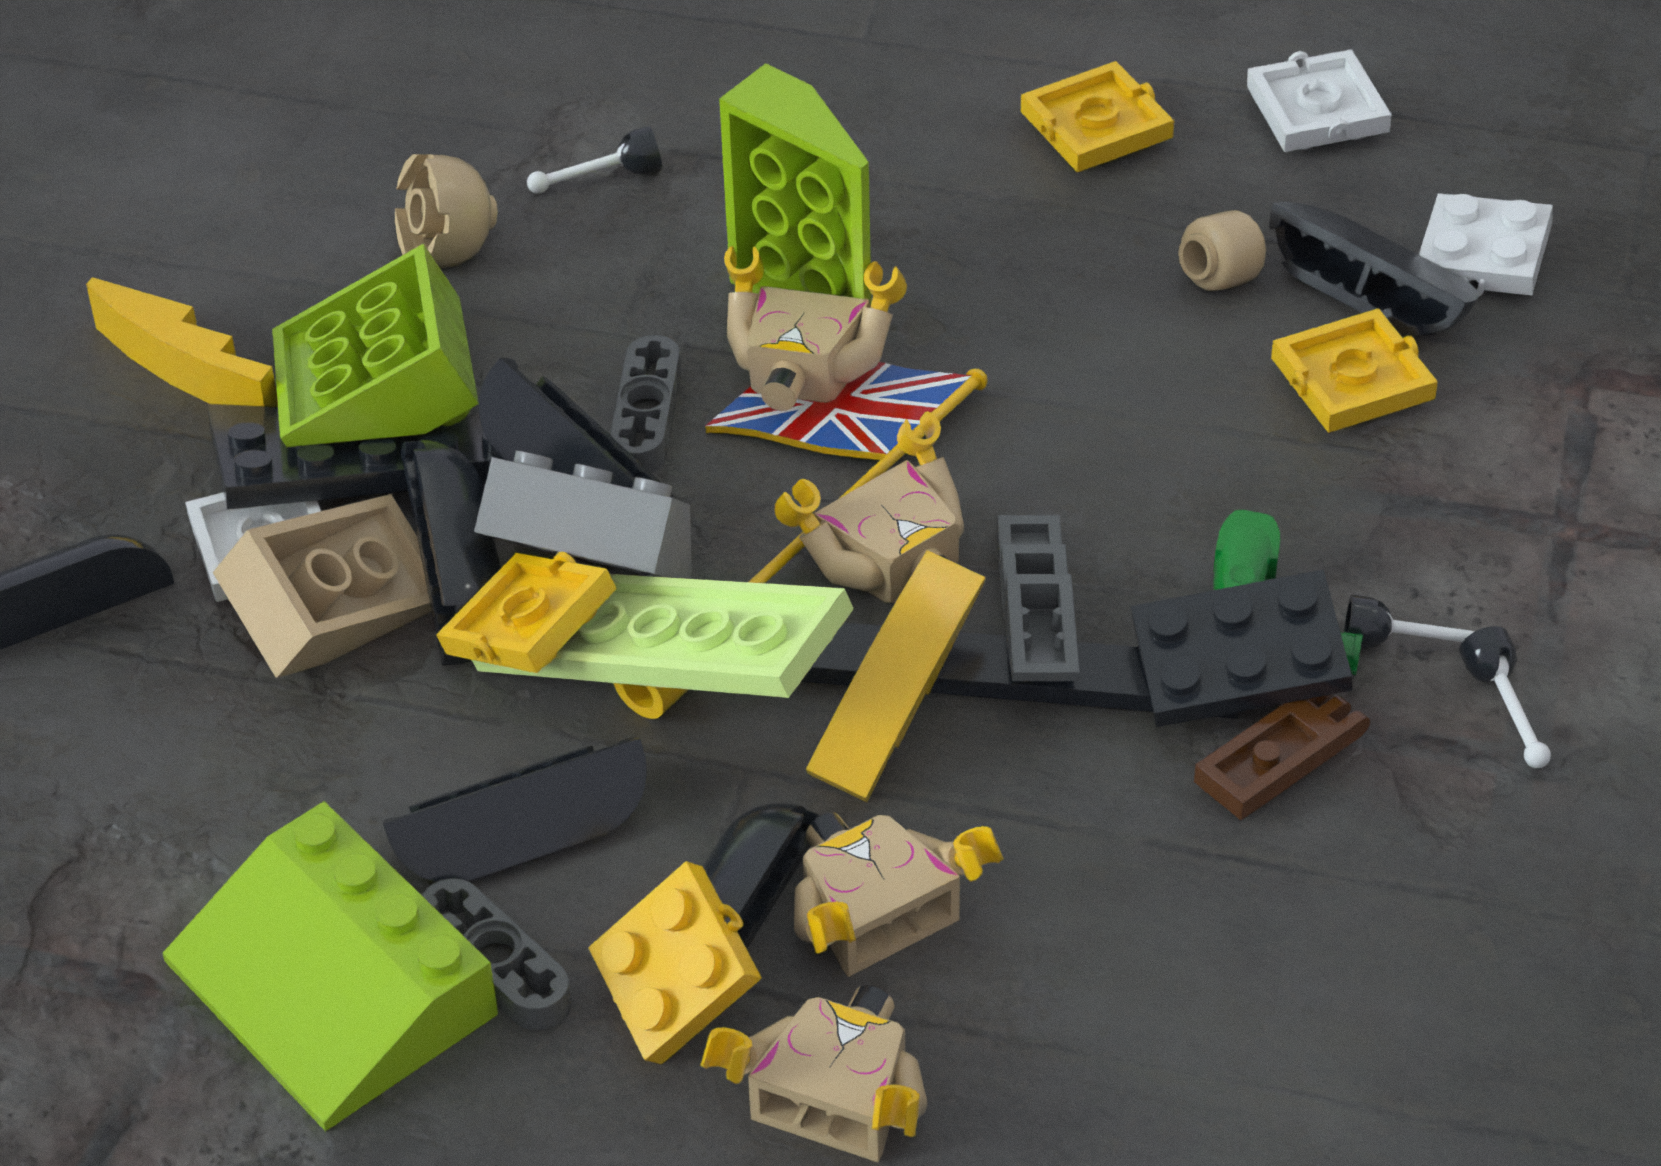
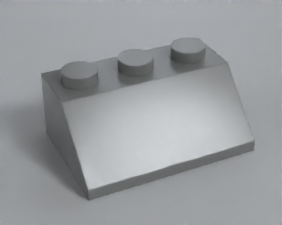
(587, 516)

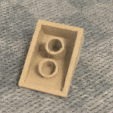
(325, 582)

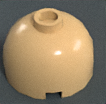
(444, 208)

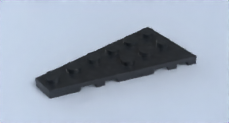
(263, 471)

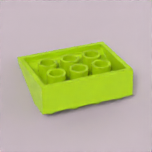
(794, 187)
(376, 358)
(332, 967)

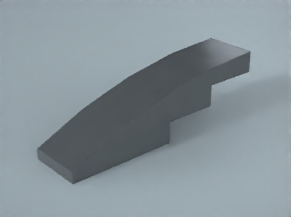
(1036, 598)

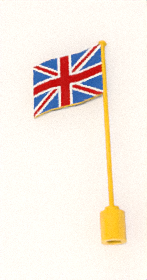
(856, 424)

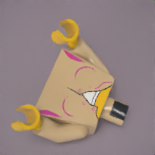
(806, 340)
(885, 526)
(882, 886)
(828, 1072)

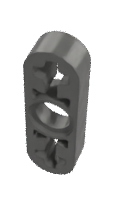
(638, 385)
(490, 926)

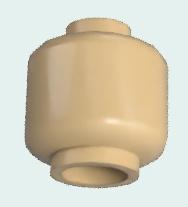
(1222, 250)

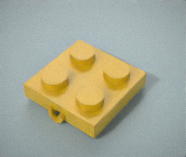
(1097, 116)
(1354, 370)
(527, 611)
(675, 962)

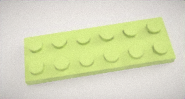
(701, 636)

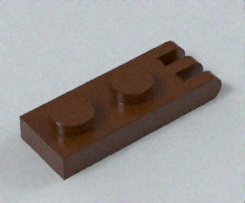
(1278, 752)

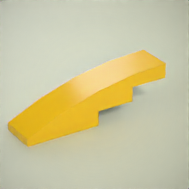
(170, 344)
(895, 675)

